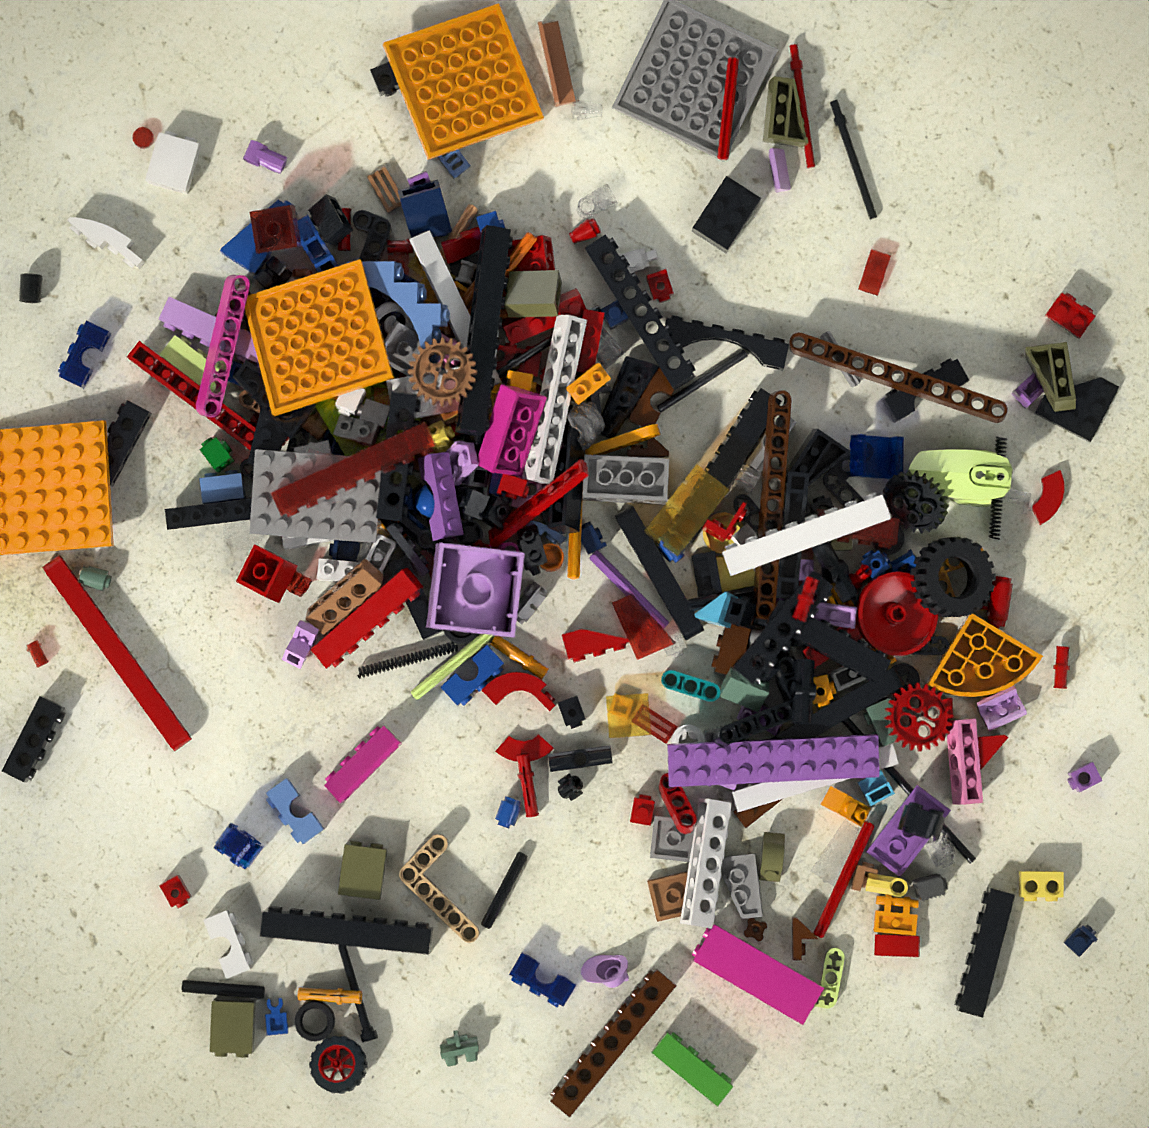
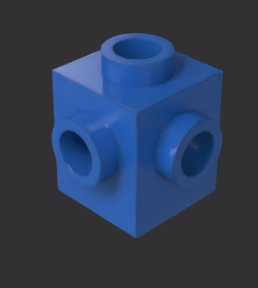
(883, 560)

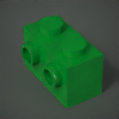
(217, 453)

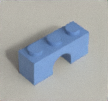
(282, 797)

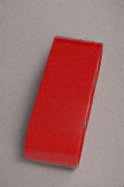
(677, 813)

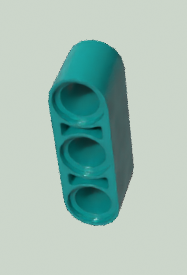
(700, 688)

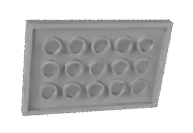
(345, 520)

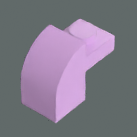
(300, 644)

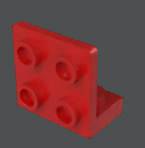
(538, 258)
(716, 529)

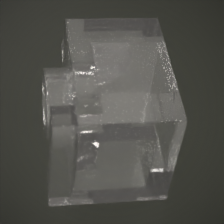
(941, 851)

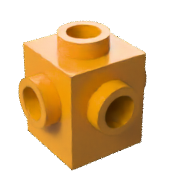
(823, 682)

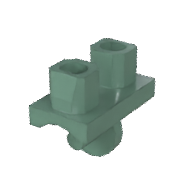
(458, 1046)

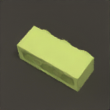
(187, 359)

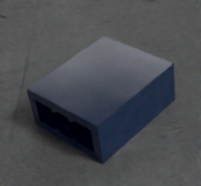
(425, 209)

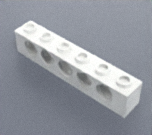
(698, 871)

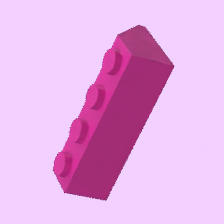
(511, 430)
(362, 764)

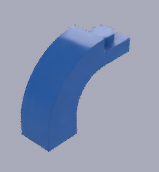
(315, 246)

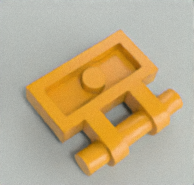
(896, 922)

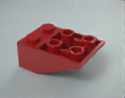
(586, 642)

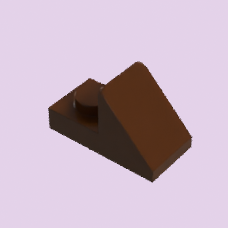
(653, 450)
(799, 932)

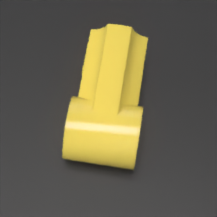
(883, 884)

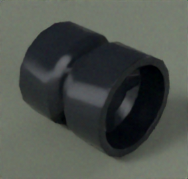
(276, 268)
(472, 532)

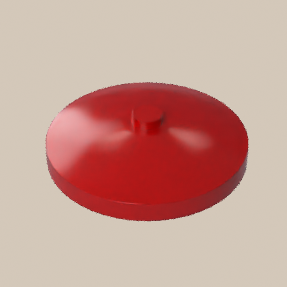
(892, 616)

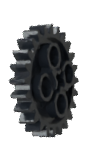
(915, 501)

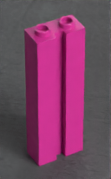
(757, 973)

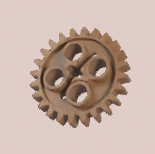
(424, 367)

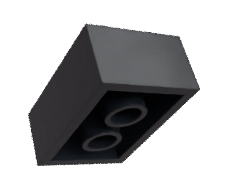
(726, 214)

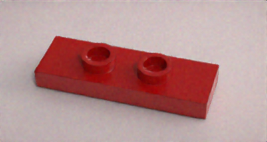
(590, 340)

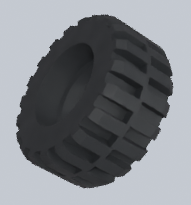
(978, 577)

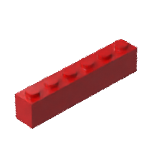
(366, 618)

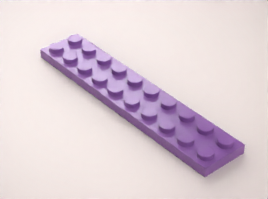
(773, 760)

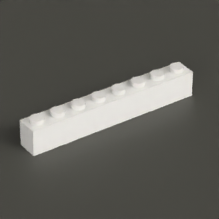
(805, 535)

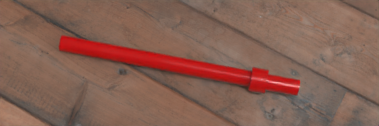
(796, 66)

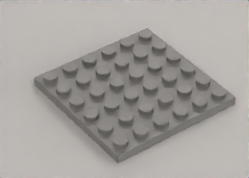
(682, 76)

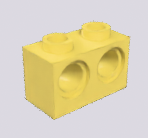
(1041, 879)

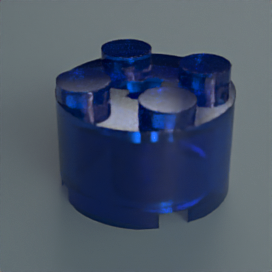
(239, 846)

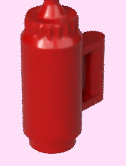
(999, 602)

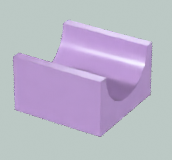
(475, 590)

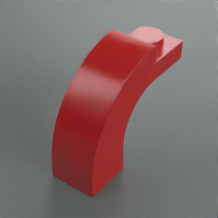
(518, 681)

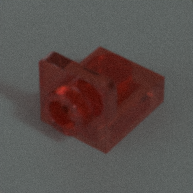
(299, 584)

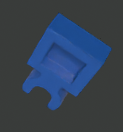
(276, 1021)

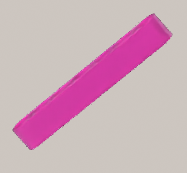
(230, 338)

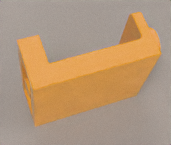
(587, 383)

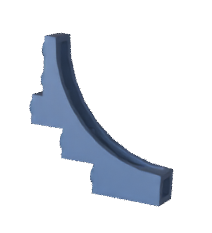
(426, 318)

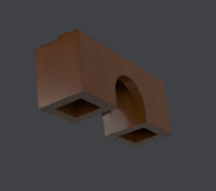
(643, 413)

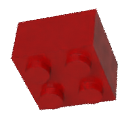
(266, 573)

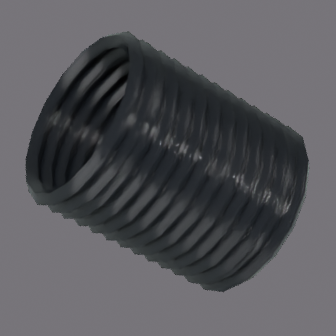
(30, 288)

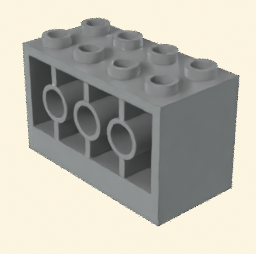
(626, 479)

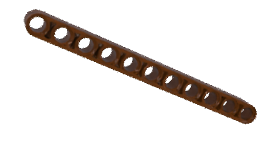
(905, 385)
(777, 495)

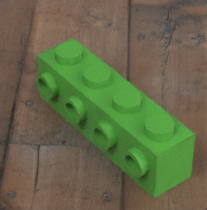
(692, 1069)

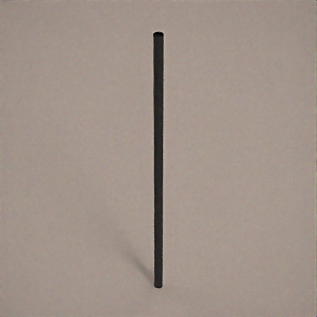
(908, 789)

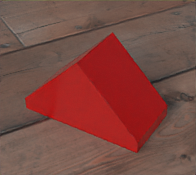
(988, 747)

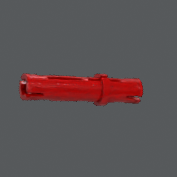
(526, 776)

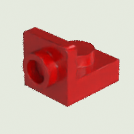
(642, 810)

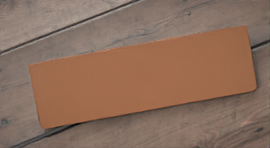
(556, 63)

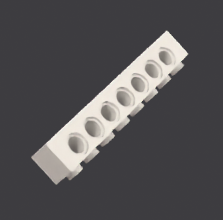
(558, 374)

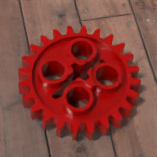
(910, 734)

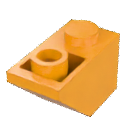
(845, 806)

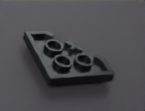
(1091, 406)

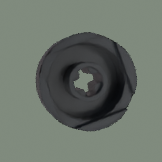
(921, 822)

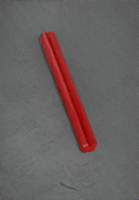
(728, 108)

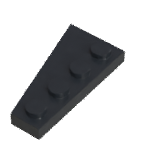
(252, 382)
(626, 391)

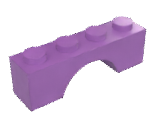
(446, 516)

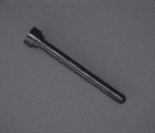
(367, 1031)

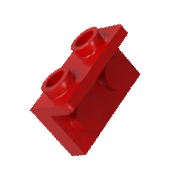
(1070, 314)

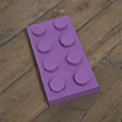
(894, 846)

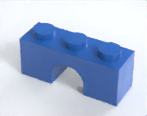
(488, 665)

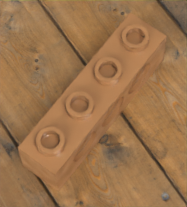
(362, 574)

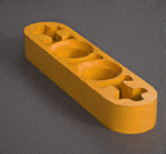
(624, 440)

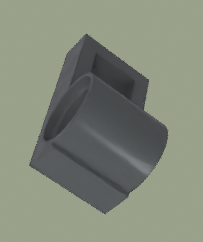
(357, 430)

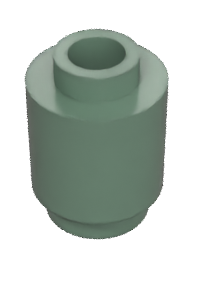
(95, 578)

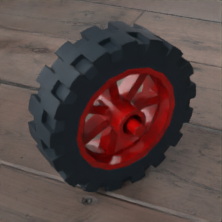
(318, 1068)

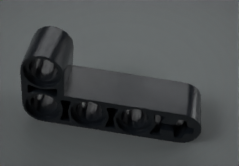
(373, 236)

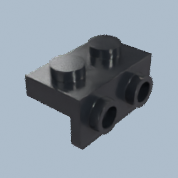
(532, 547)

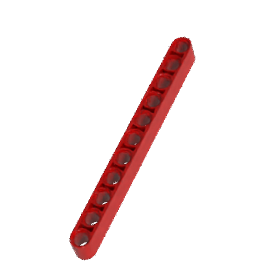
(117, 653)

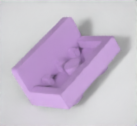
(1001, 708)

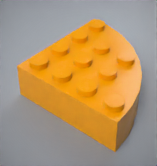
(982, 661)

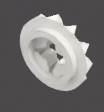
(693, 731)

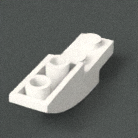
(101, 234)

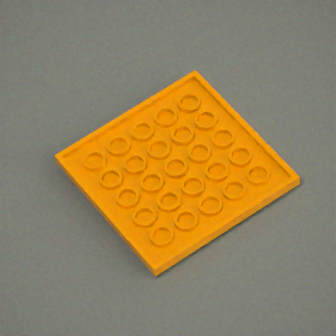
(463, 81)
(317, 337)
(55, 488)

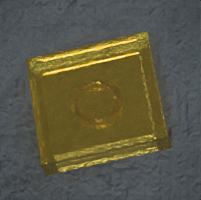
(628, 715)

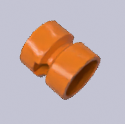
(555, 557)

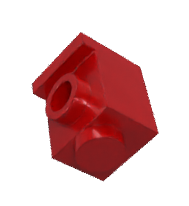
(660, 277)
(513, 487)
(175, 883)

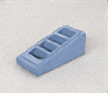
(455, 173)

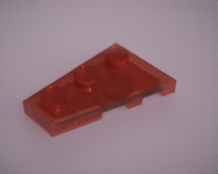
(640, 627)

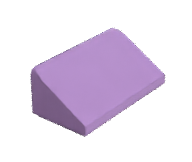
(779, 170)

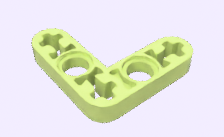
(833, 988)

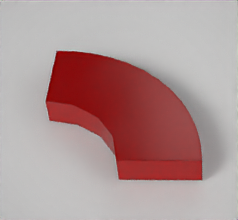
(1050, 498)
(535, 747)

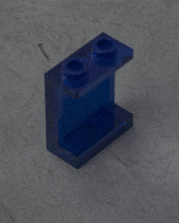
(876, 456)

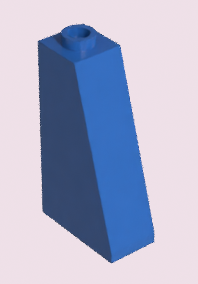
(242, 247)

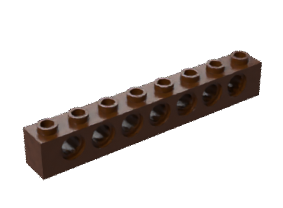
(569, 1104)

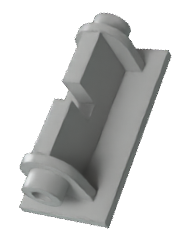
(534, 595)

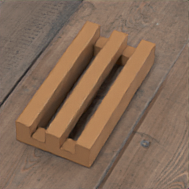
(377, 174)

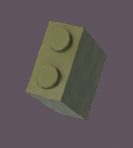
(533, 293)
(362, 870)
(232, 1028)

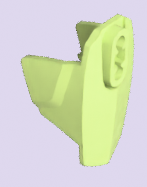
(957, 474)

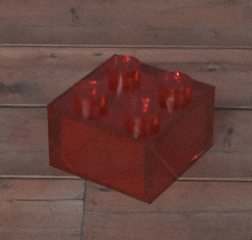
(275, 229)

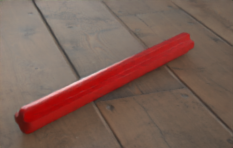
(844, 879)

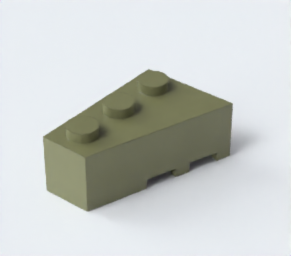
(783, 114)
(1054, 373)

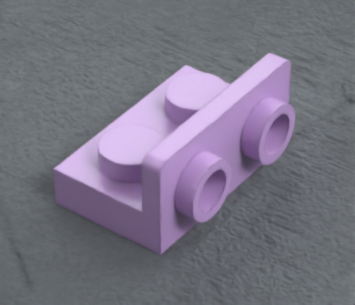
(462, 460)

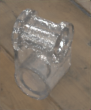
(599, 199)

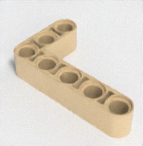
(435, 892)

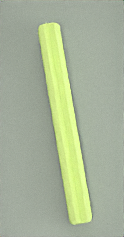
(451, 665)

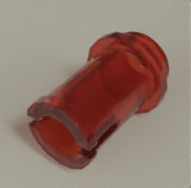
(37, 653)

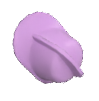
(606, 969)

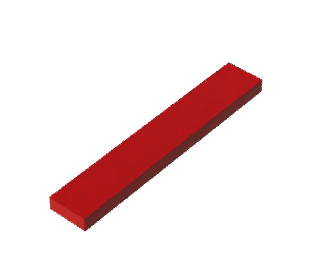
(539, 502)

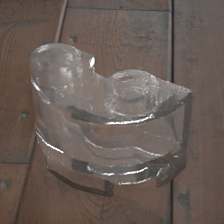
(587, 421)

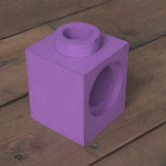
(1093, 777)

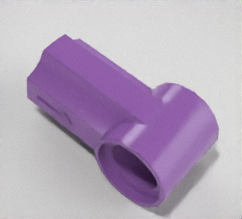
(260, 155)

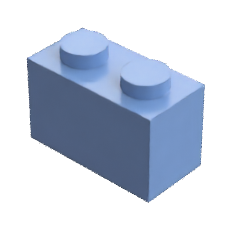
(223, 487)

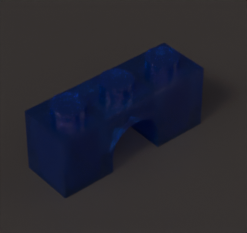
(89, 337)
(557, 991)

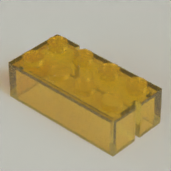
(686, 510)

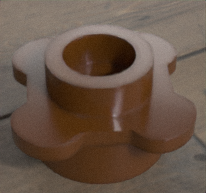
(749, 932)

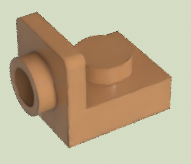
(860, 878)

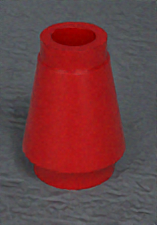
(585, 231)

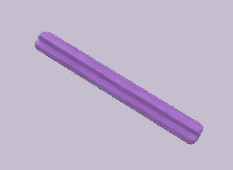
(625, 586)

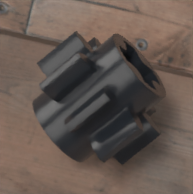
(570, 787)

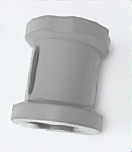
(466, 272)

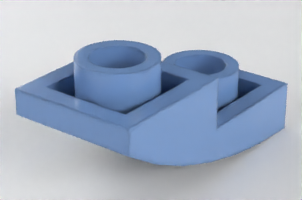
(553, 536)

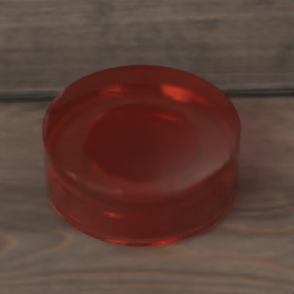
(143, 137)

